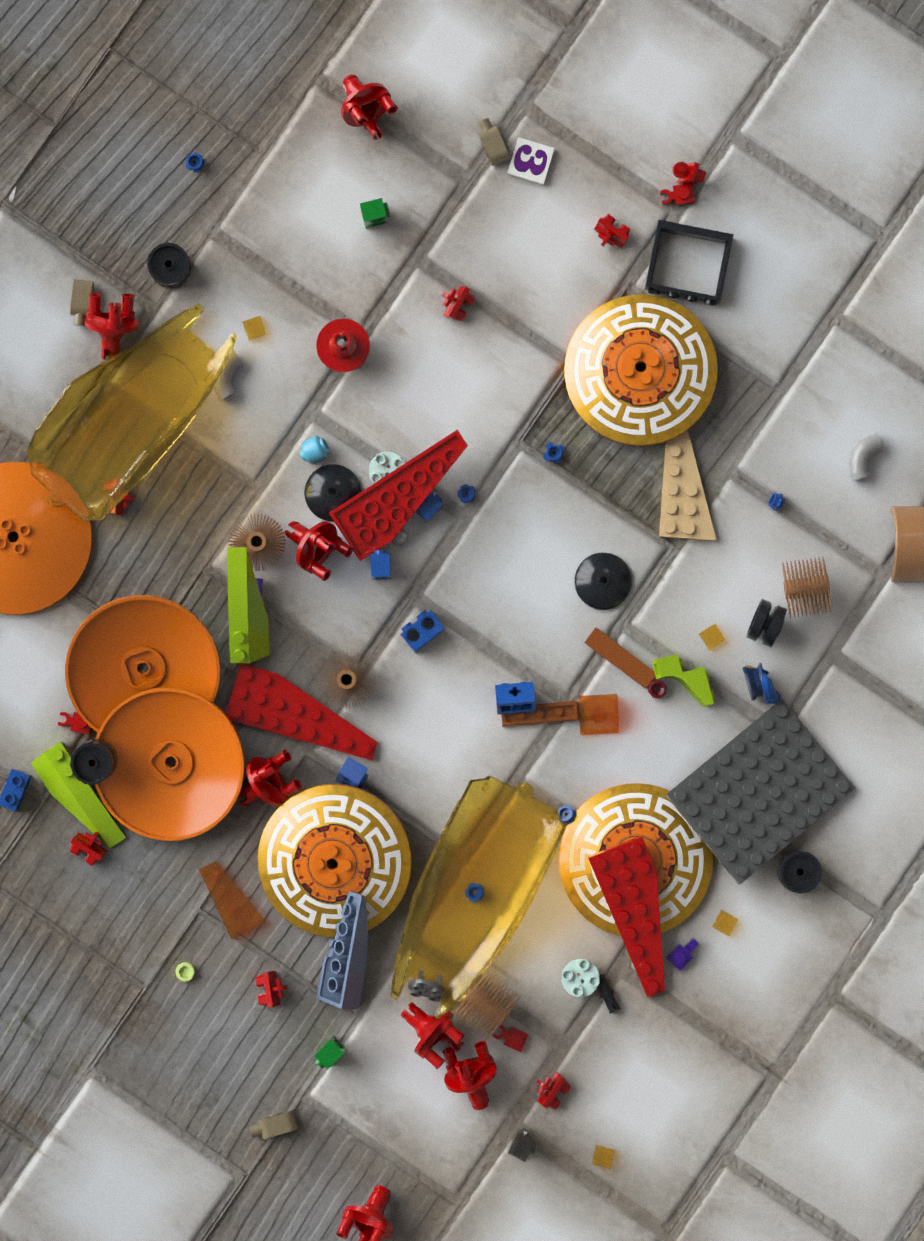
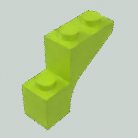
(694, 681)

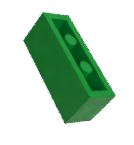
(329, 1053)

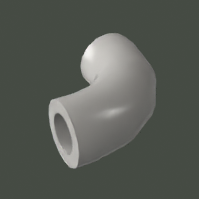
(224, 386)
(861, 455)

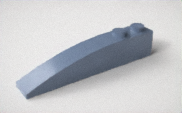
(346, 963)

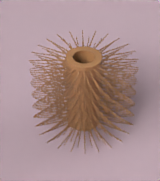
(263, 532)
(807, 587)
(340, 673)
(487, 1006)

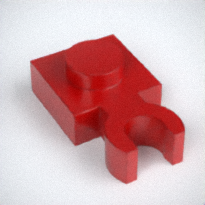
(681, 195)
(76, 722)
(513, 1038)

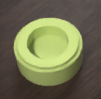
(185, 971)

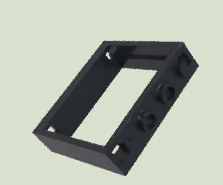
(694, 232)

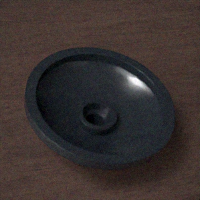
(319, 484)
(601, 595)

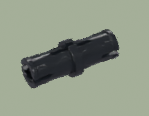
(607, 994)

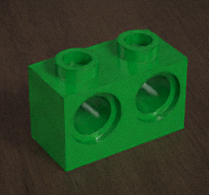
(374, 212)

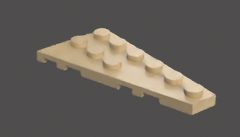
(683, 499)

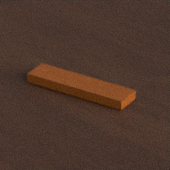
(620, 658)
(544, 714)

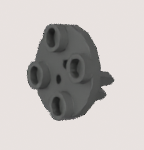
(432, 990)

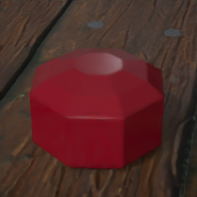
(657, 689)

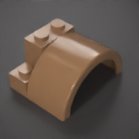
(908, 544)

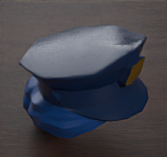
(760, 684)

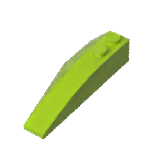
(245, 610)
(75, 796)

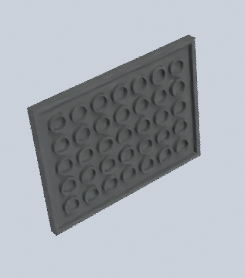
(760, 791)

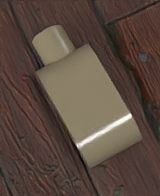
(492, 142)
(80, 300)
(274, 1125)

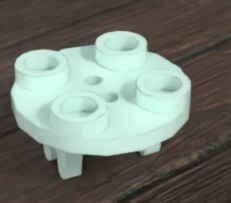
(379, 464)
(572, 982)

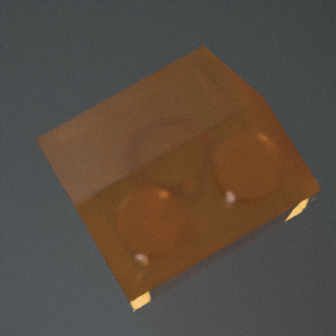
(598, 714)

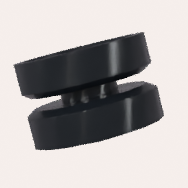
(166, 254)
(769, 624)
(95, 771)
(787, 871)

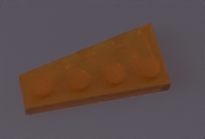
(234, 908)

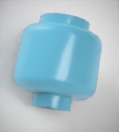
(314, 450)

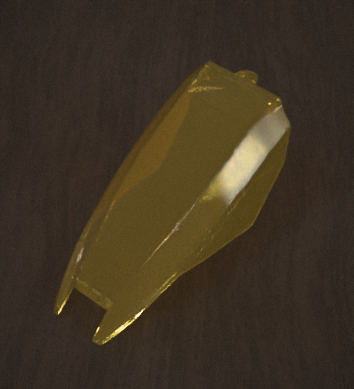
(124, 417)
(491, 839)

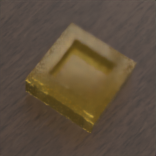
(254, 328)
(711, 636)
(725, 922)
(603, 1156)

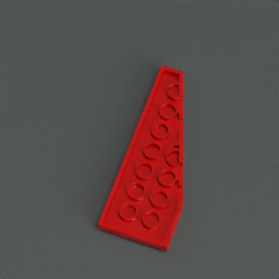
(385, 507)
(278, 706)
(631, 892)

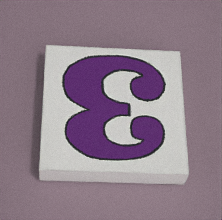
(530, 161)

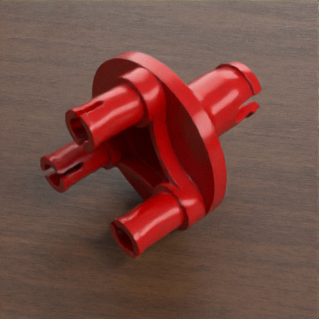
(366, 104)
(111, 324)
(346, 358)
(316, 546)
(267, 781)
(431, 1031)
(470, 1074)
(368, 1218)

